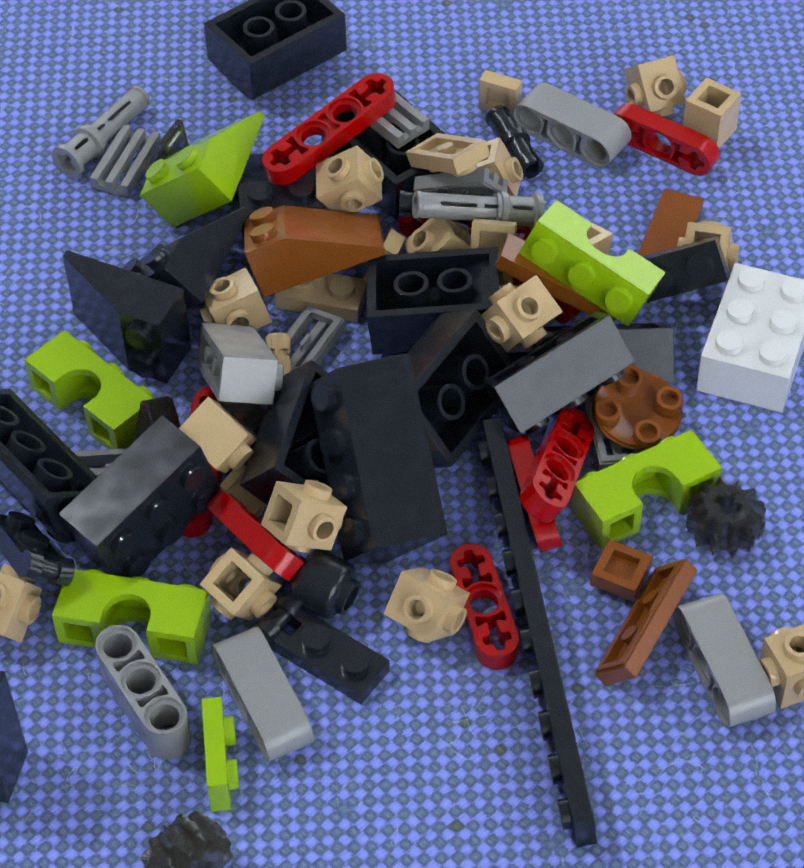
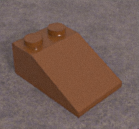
(304, 243)

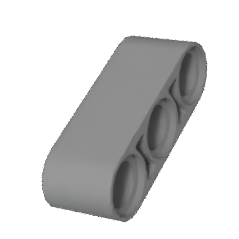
(572, 124)
(724, 660)
(262, 694)
(148, 710)

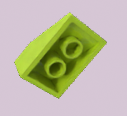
(201, 173)

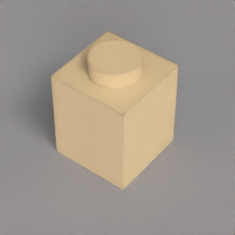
(713, 111)
(219, 436)

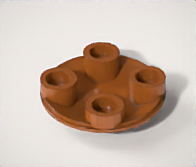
(637, 409)

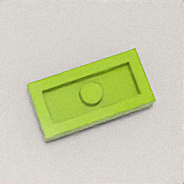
(221, 772)

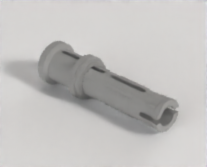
(91, 140)
(499, 207)

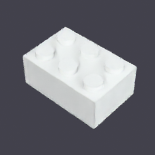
(755, 339)

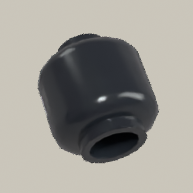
(325, 584)

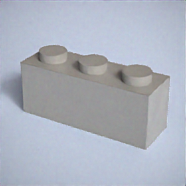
(238, 364)

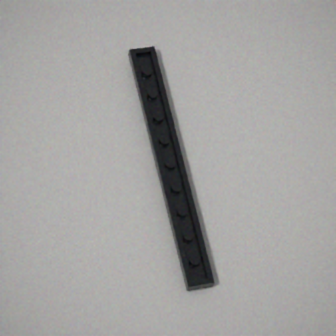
(536, 638)

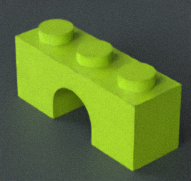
(612, 283)
(71, 371)
(609, 500)
(174, 614)

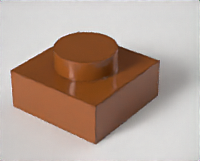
(621, 570)

